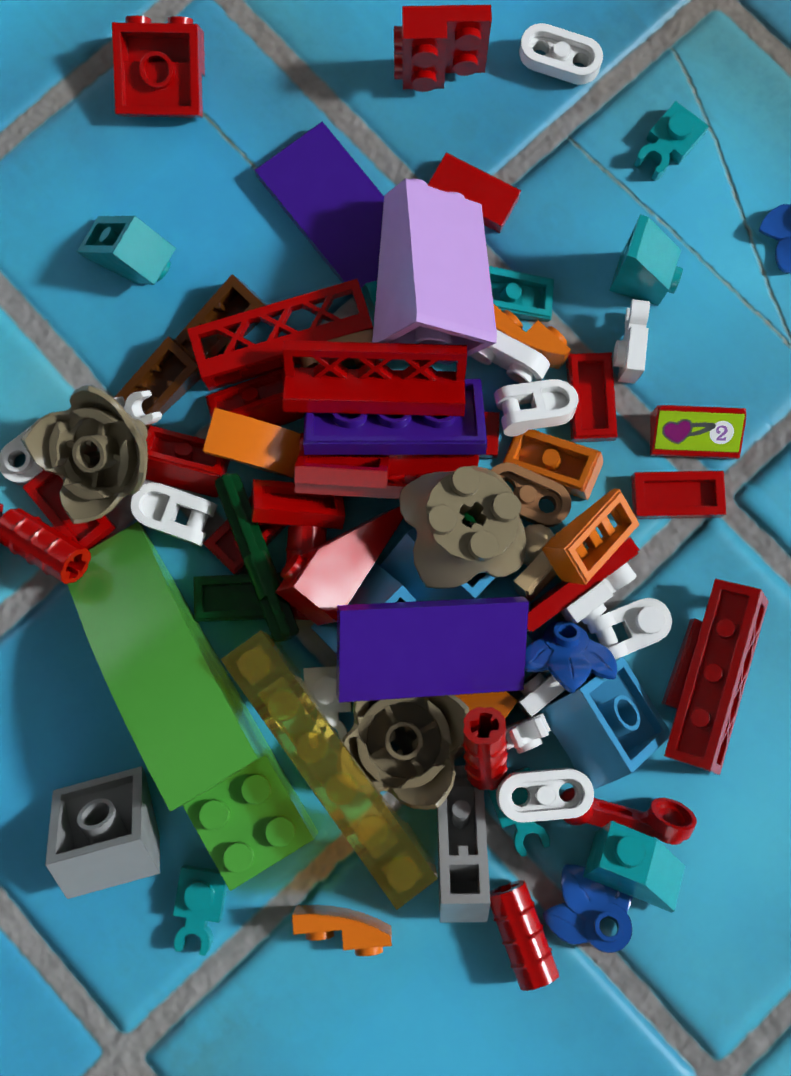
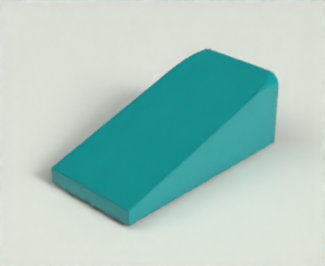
(522, 294)

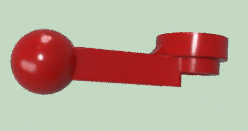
(664, 819)

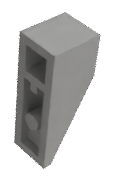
(463, 854)

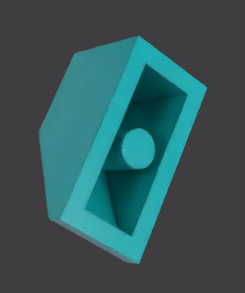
(128, 249)
(647, 264)
(635, 865)

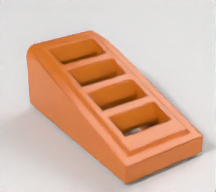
(566, 547)

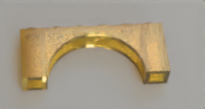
(359, 810)

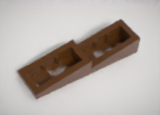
(173, 364)

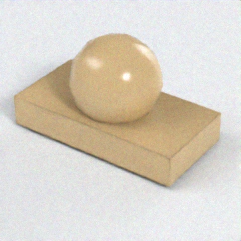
(539, 569)

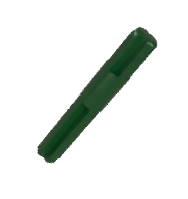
(256, 557)

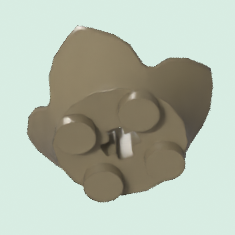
(68, 444)
(445, 548)
(427, 772)

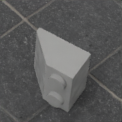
(103, 833)

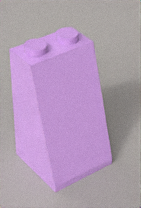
(433, 270)

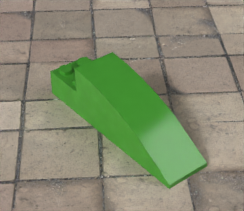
(186, 710)

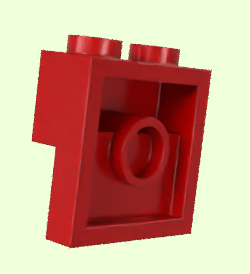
(440, 42)
(158, 67)

